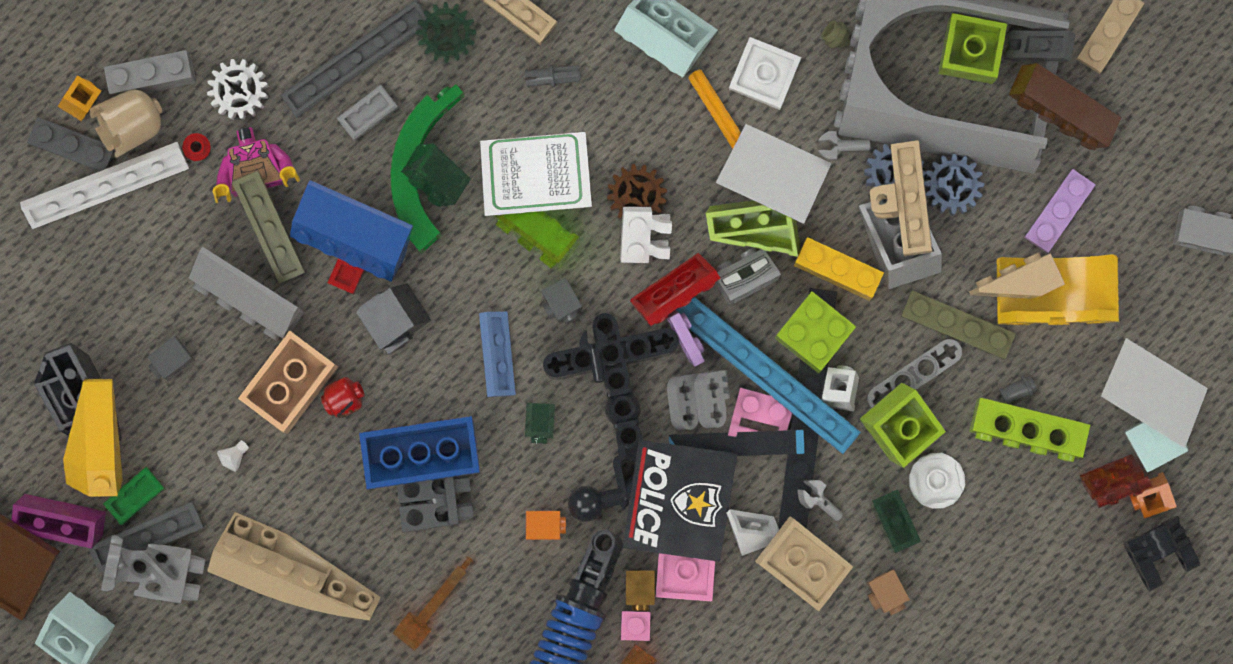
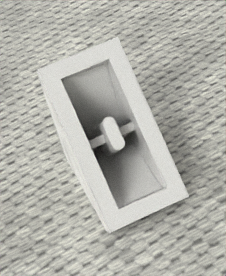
(752, 530)

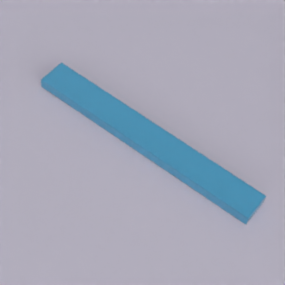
(770, 376)

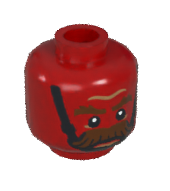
(342, 397)

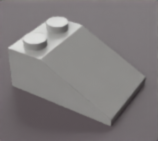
(888, 250)

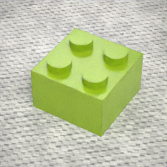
(972, 48)
(815, 332)
(902, 425)

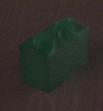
(435, 175)
(894, 521)

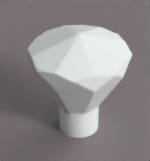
(232, 456)

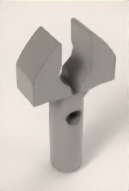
(841, 145)
(818, 499)

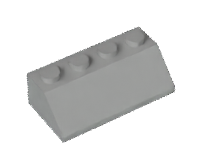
(244, 294)

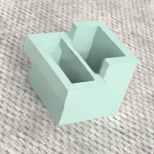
(1153, 447)

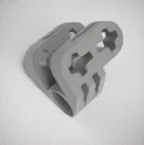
(701, 396)

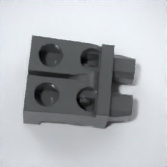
(441, 503)

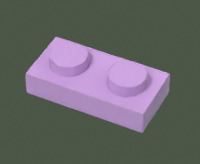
(690, 346)

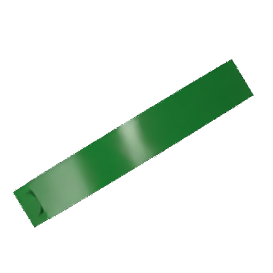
(412, 134)

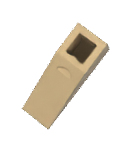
(1028, 281)

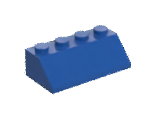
(351, 231)
(419, 452)

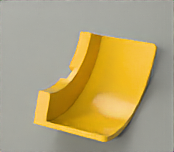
(1086, 296)

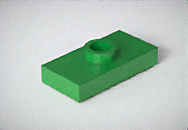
(134, 496)

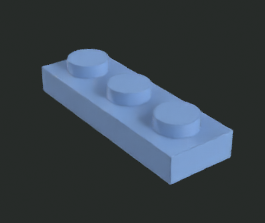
(497, 354)

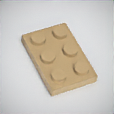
(804, 563)

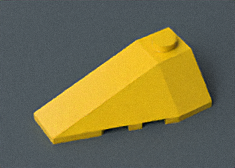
(93, 445)

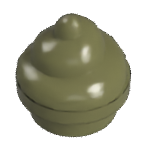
(836, 35)

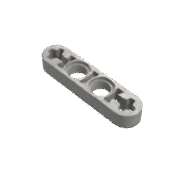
(912, 373)

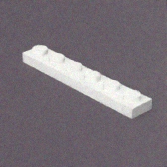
(104, 185)

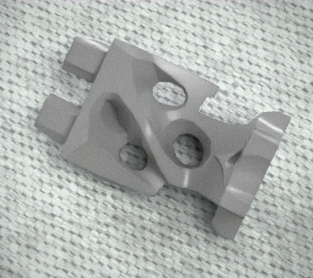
(169, 575)

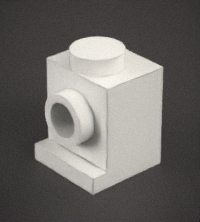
(834, 379)

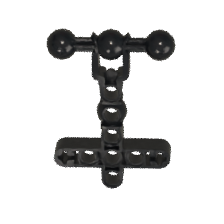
(585, 501)

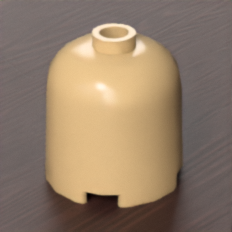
(127, 120)

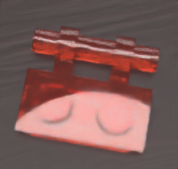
(1115, 481)

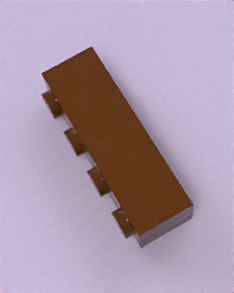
(1064, 106)

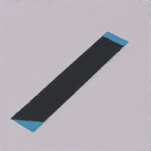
(745, 442)

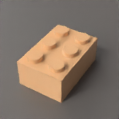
(288, 382)

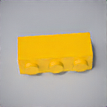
(838, 269)

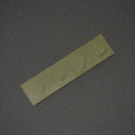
(268, 226)
(958, 325)

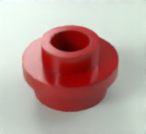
(196, 156)

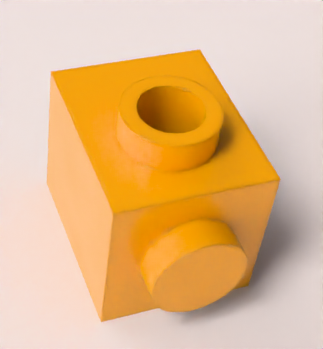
(79, 98)

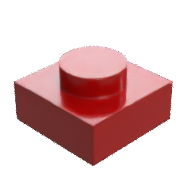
(345, 276)

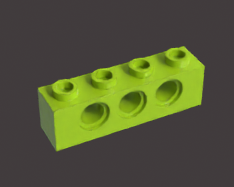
(1073, 432)

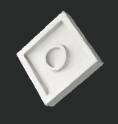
(764, 73)

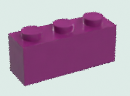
(59, 520)

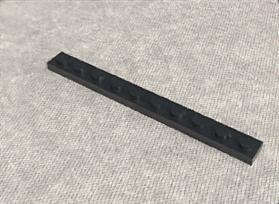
(801, 466)

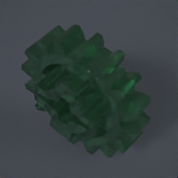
(436, 23)

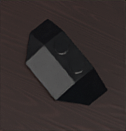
(61, 382)

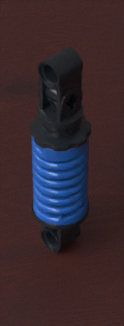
(579, 610)

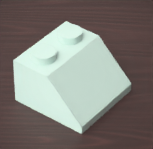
(74, 632)

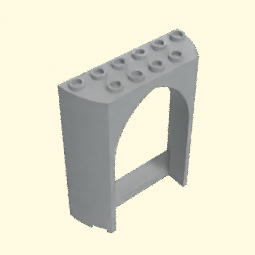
(879, 116)

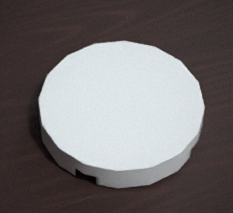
(929, 484)

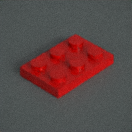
(675, 289)

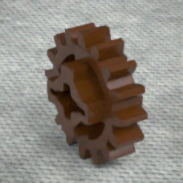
(648, 188)

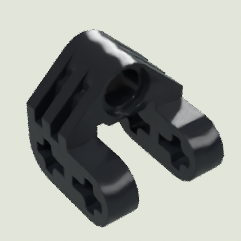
(1157, 544)

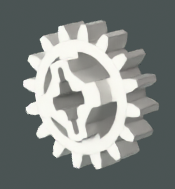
(231, 98)

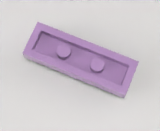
(1059, 211)

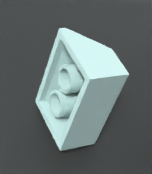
(666, 32)

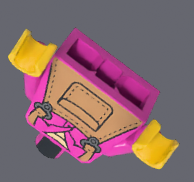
(249, 156)

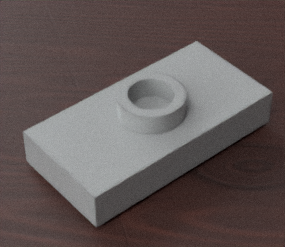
(367, 112)

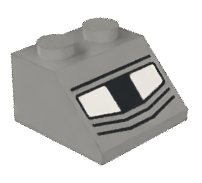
(746, 276)

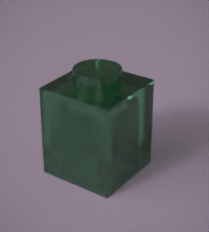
(539, 422)

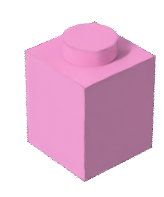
(635, 625)

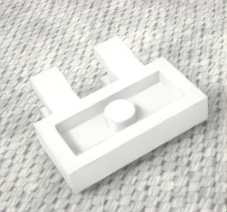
(636, 233)

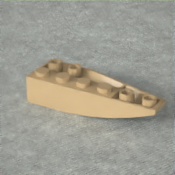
(287, 571)

